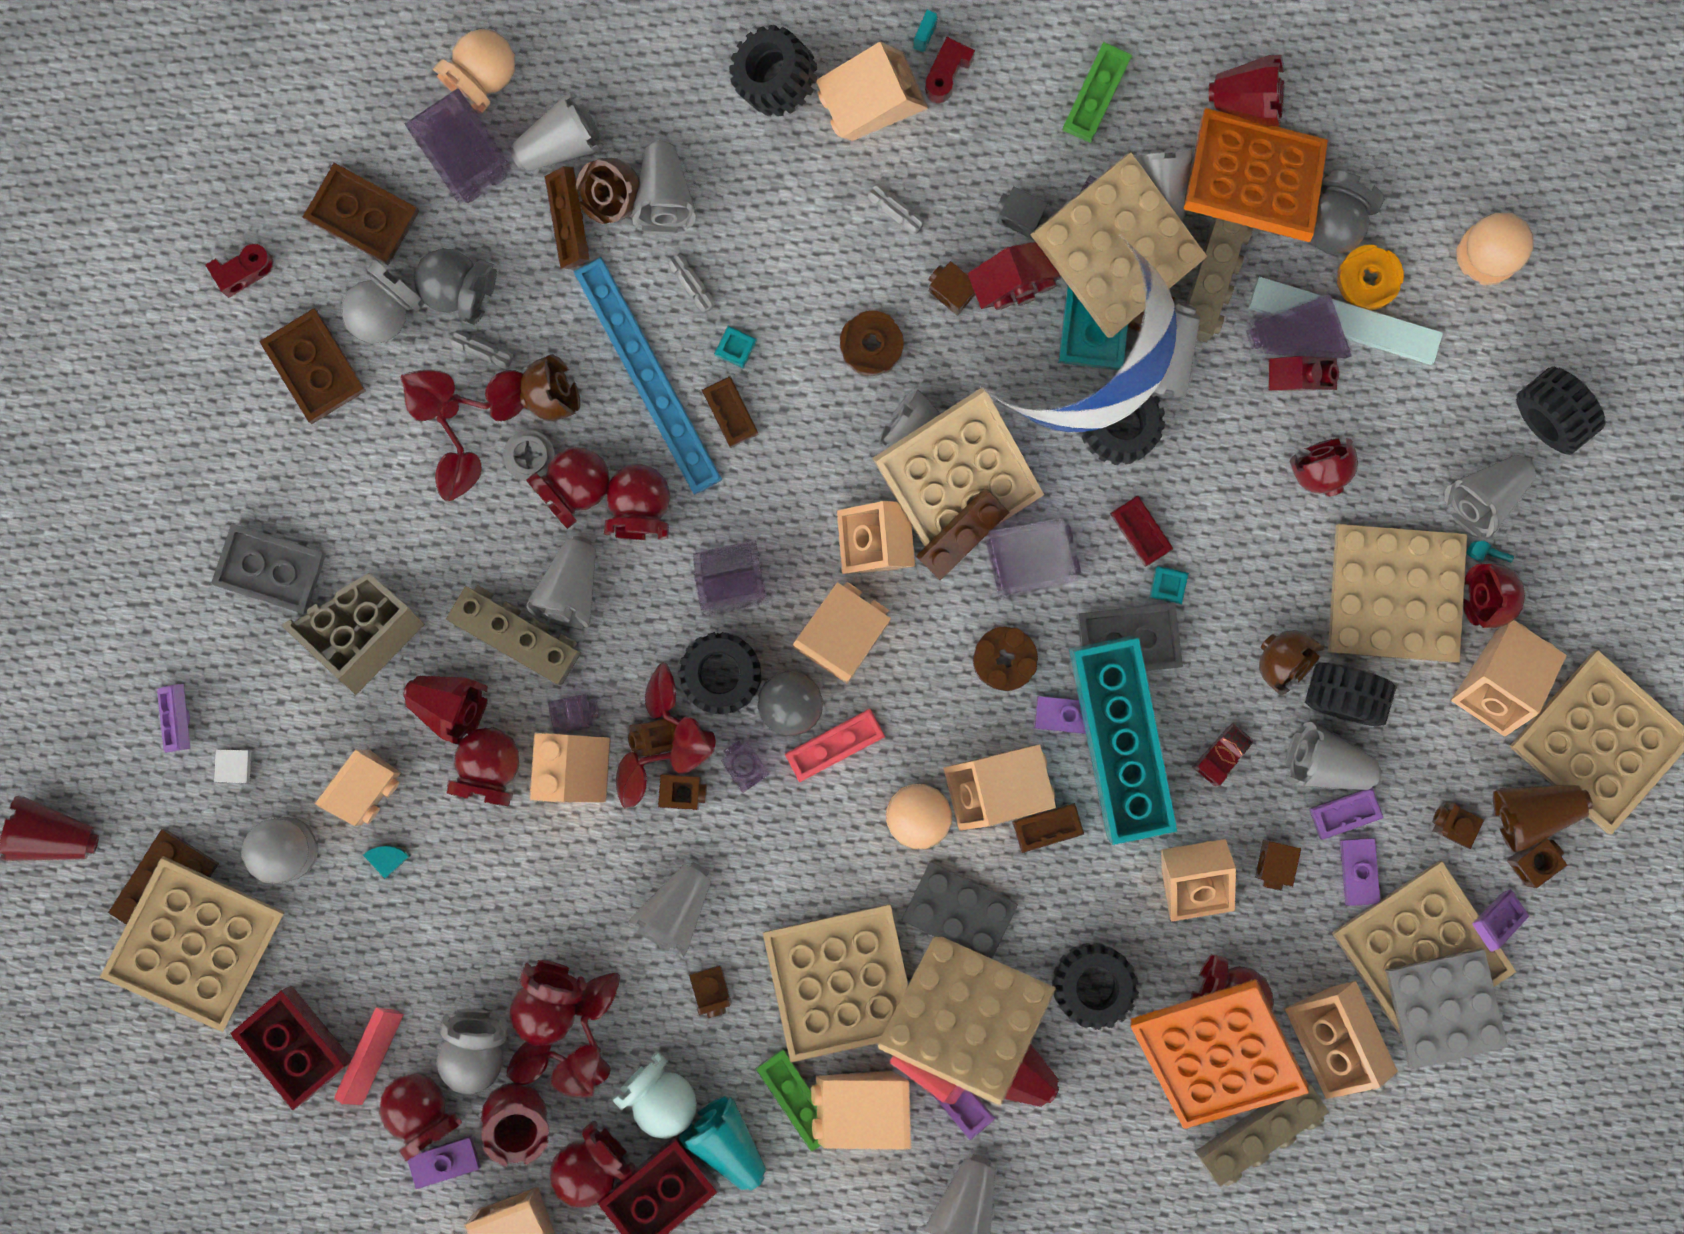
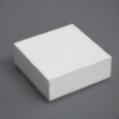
(232, 766)

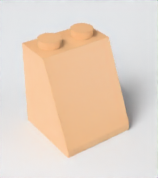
(870, 92)
(842, 631)
(1510, 678)
(569, 768)
(1000, 787)
(862, 1111)
(514, 1215)

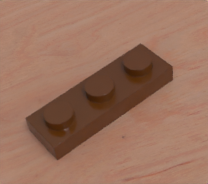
(567, 218)
(962, 534)

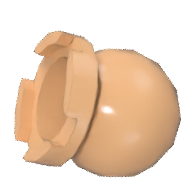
(479, 66)
(1495, 248)
(919, 816)

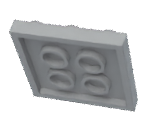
(1446, 1008)

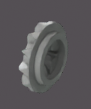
(518, 445)

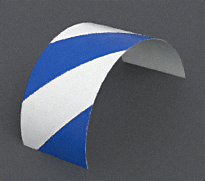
(1135, 379)

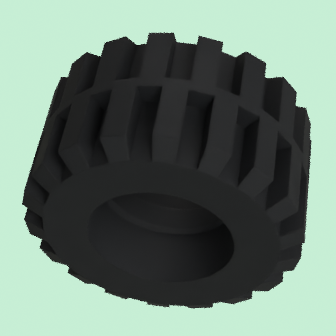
(755, 59)
(1560, 410)
(1134, 449)
(692, 666)
(1350, 694)
(1117, 1003)

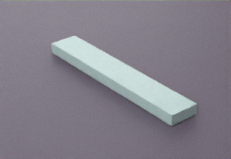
(1357, 323)

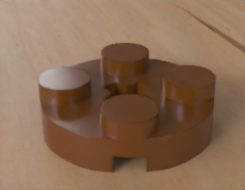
(886, 333)
(1012, 641)

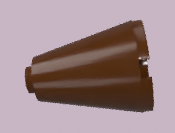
(1538, 812)

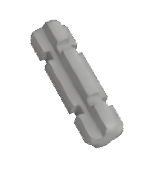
(895, 209)
(691, 283)
(482, 349)

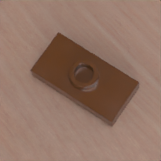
(730, 412)
(1048, 828)

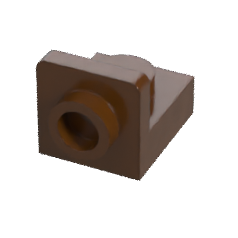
(651, 737)
(1457, 824)
(710, 991)

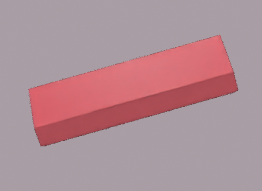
(834, 745)
(368, 1056)

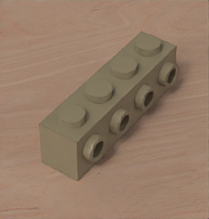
(1213, 275)
(513, 635)
(1258, 1135)

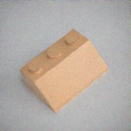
(1341, 1041)

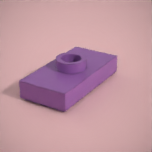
(1059, 715)
(174, 718)
(1346, 813)
(1360, 871)
(1500, 920)
(969, 1113)
(444, 1162)

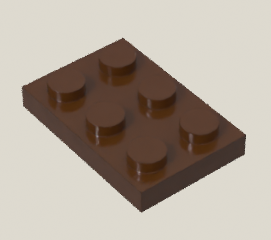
(361, 213)
(312, 366)
(164, 845)

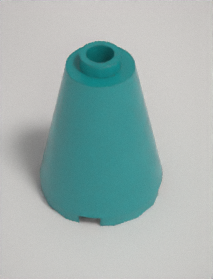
(725, 1144)

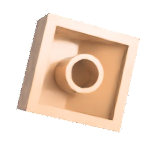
(875, 538)
(359, 788)
(1199, 879)

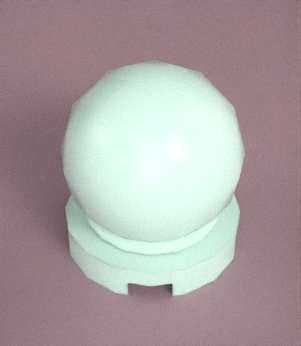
(659, 1099)

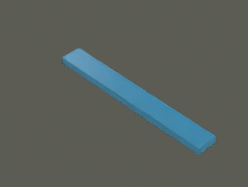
(647, 376)

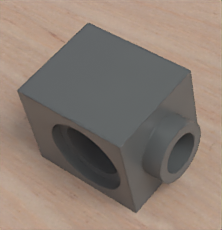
(1020, 211)

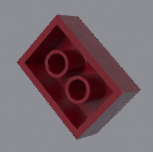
(291, 1047)
(660, 1192)

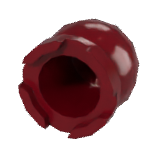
(572, 482)
(638, 501)
(485, 765)
(1219, 977)
(545, 1003)
(414, 1111)
(514, 1124)
(587, 1169)

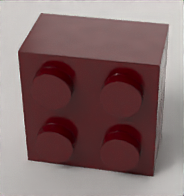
(1013, 277)

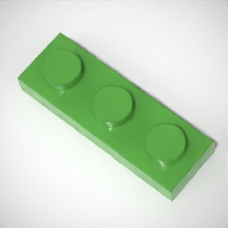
(1096, 92)
(791, 1095)

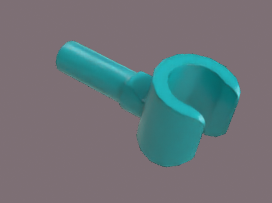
(1479, 550)

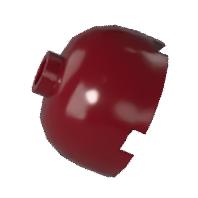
(1327, 467)
(1494, 595)

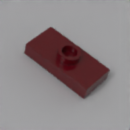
(1141, 531)

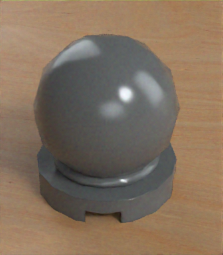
(1344, 212)
(452, 283)
(790, 703)

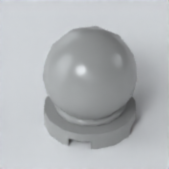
(378, 307)
(279, 850)
(471, 1050)

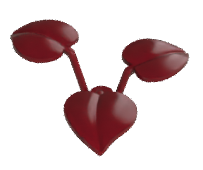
(431, 395)
(689, 748)
(585, 1067)

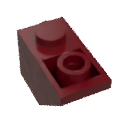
(1303, 373)

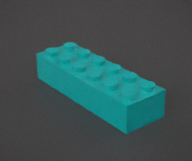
(1123, 739)

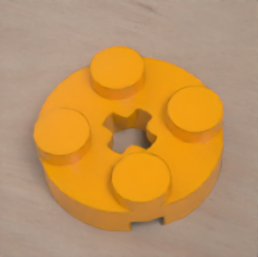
(1376, 261)

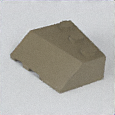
(356, 631)

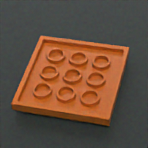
(1256, 175)
(1219, 1054)

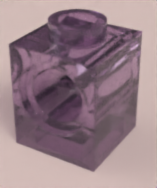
(573, 713)
(758, 772)

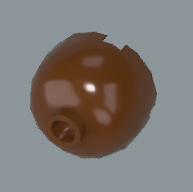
(607, 189)
(547, 390)
(1288, 658)

